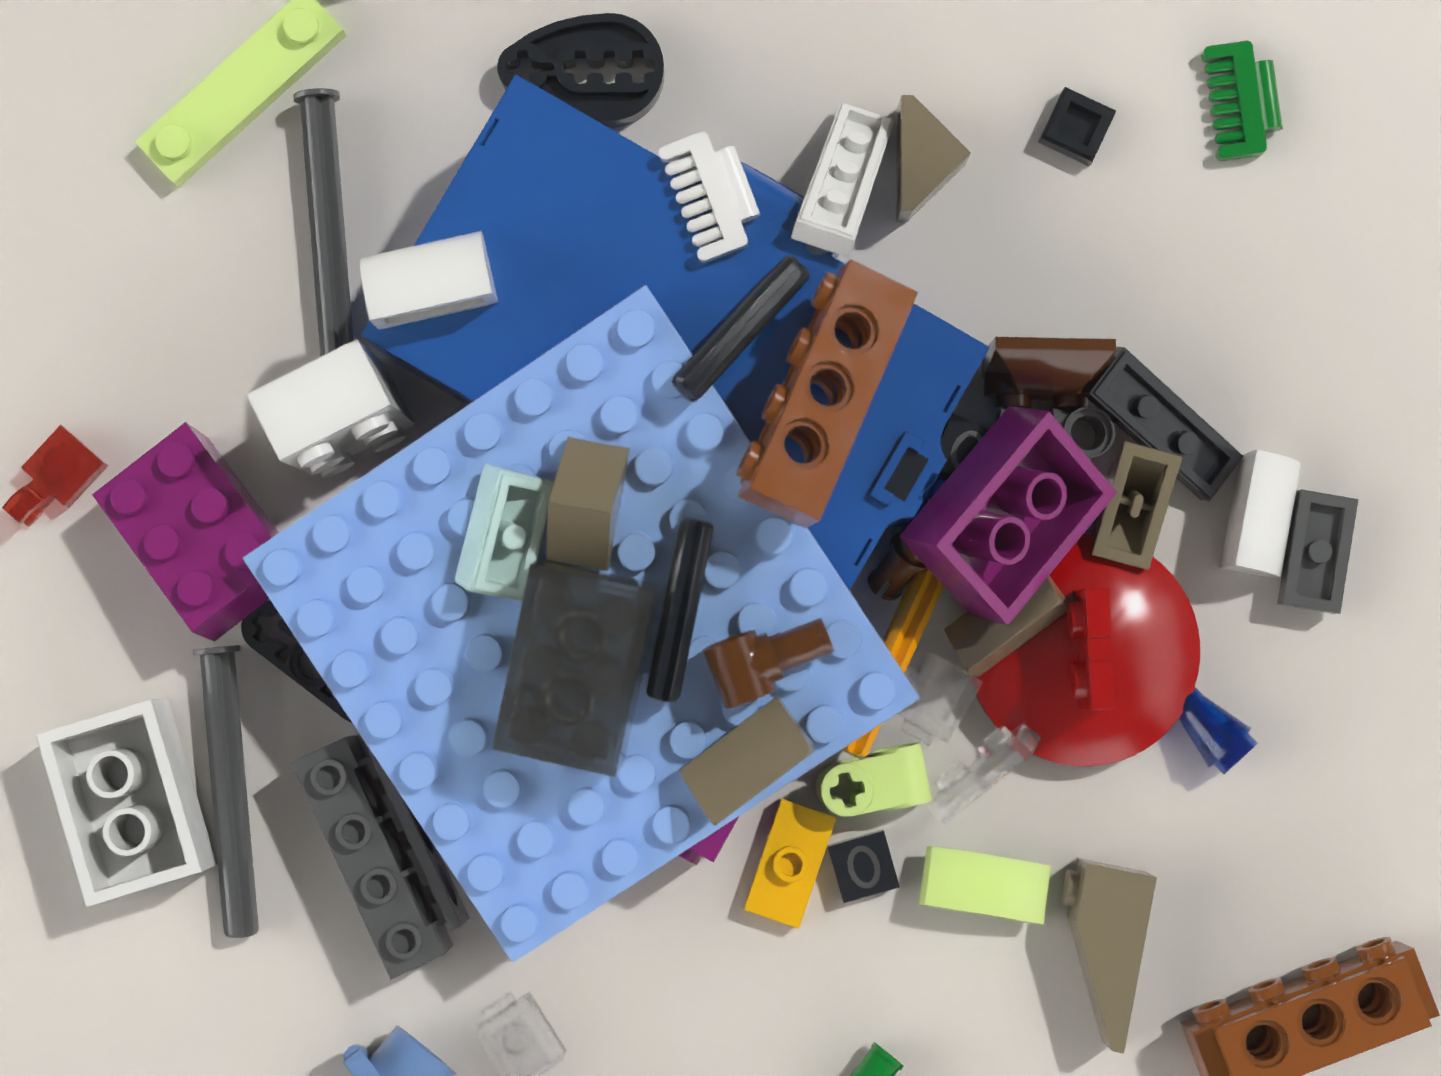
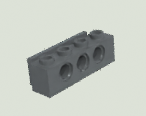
(374, 859)

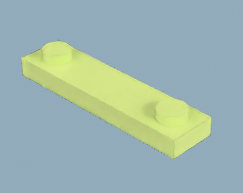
(240, 89)

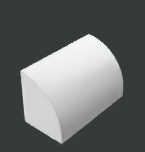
(427, 280)
(1260, 514)

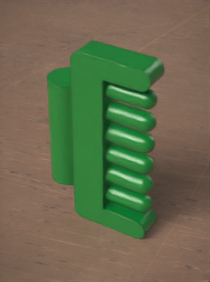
(1254, 95)

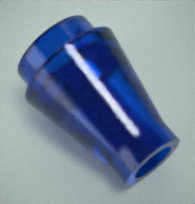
(1215, 732)

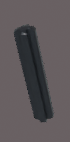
(740, 328)
(679, 609)

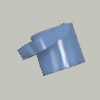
(396, 1056)

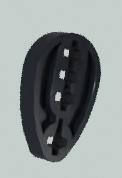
(594, 38)

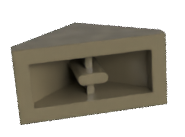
(925, 157)
(586, 503)
(1134, 516)

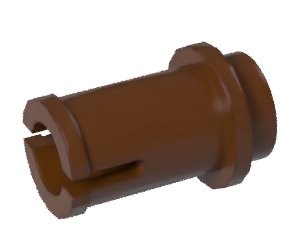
(897, 567)

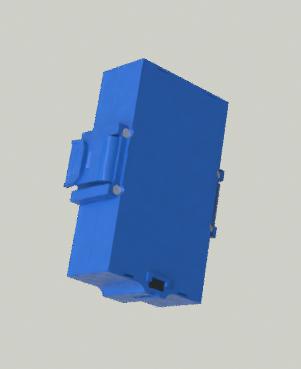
(590, 219)

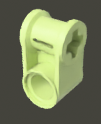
(885, 779)

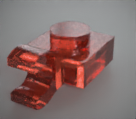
(60, 471)

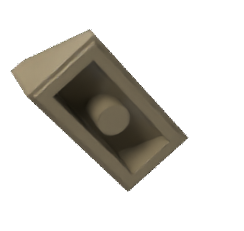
(985, 642)
(746, 760)

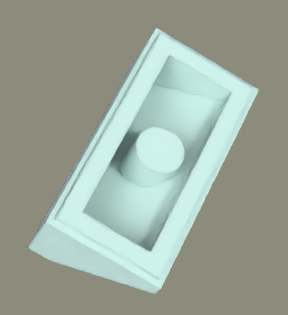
(503, 532)

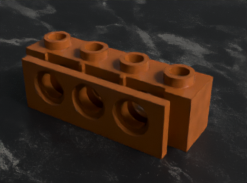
(872, 315)
(1342, 1028)

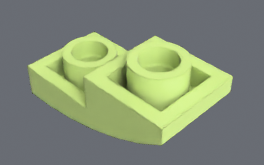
(985, 885)

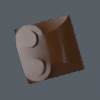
(1043, 369)

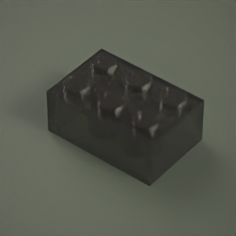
(576, 667)

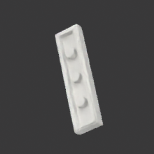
(843, 180)

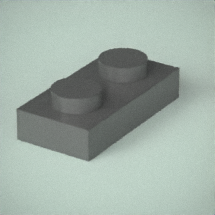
(1317, 552)

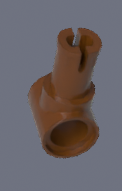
(751, 664)

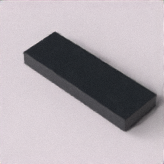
(1163, 421)

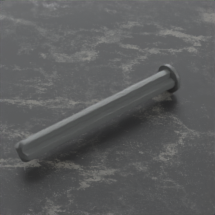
(326, 216)
(229, 790)

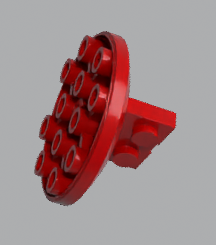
(1106, 670)

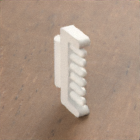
(726, 191)

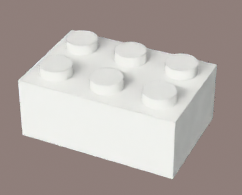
(332, 410)
(126, 800)

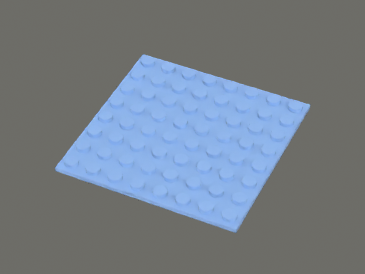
(428, 661)

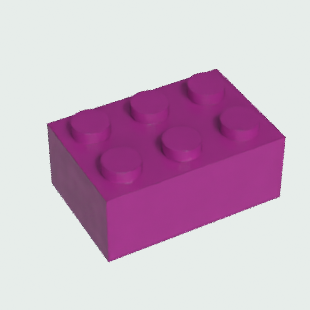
(1008, 514)
(191, 529)

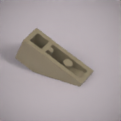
(1109, 928)

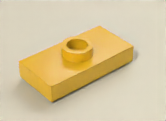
(790, 863)

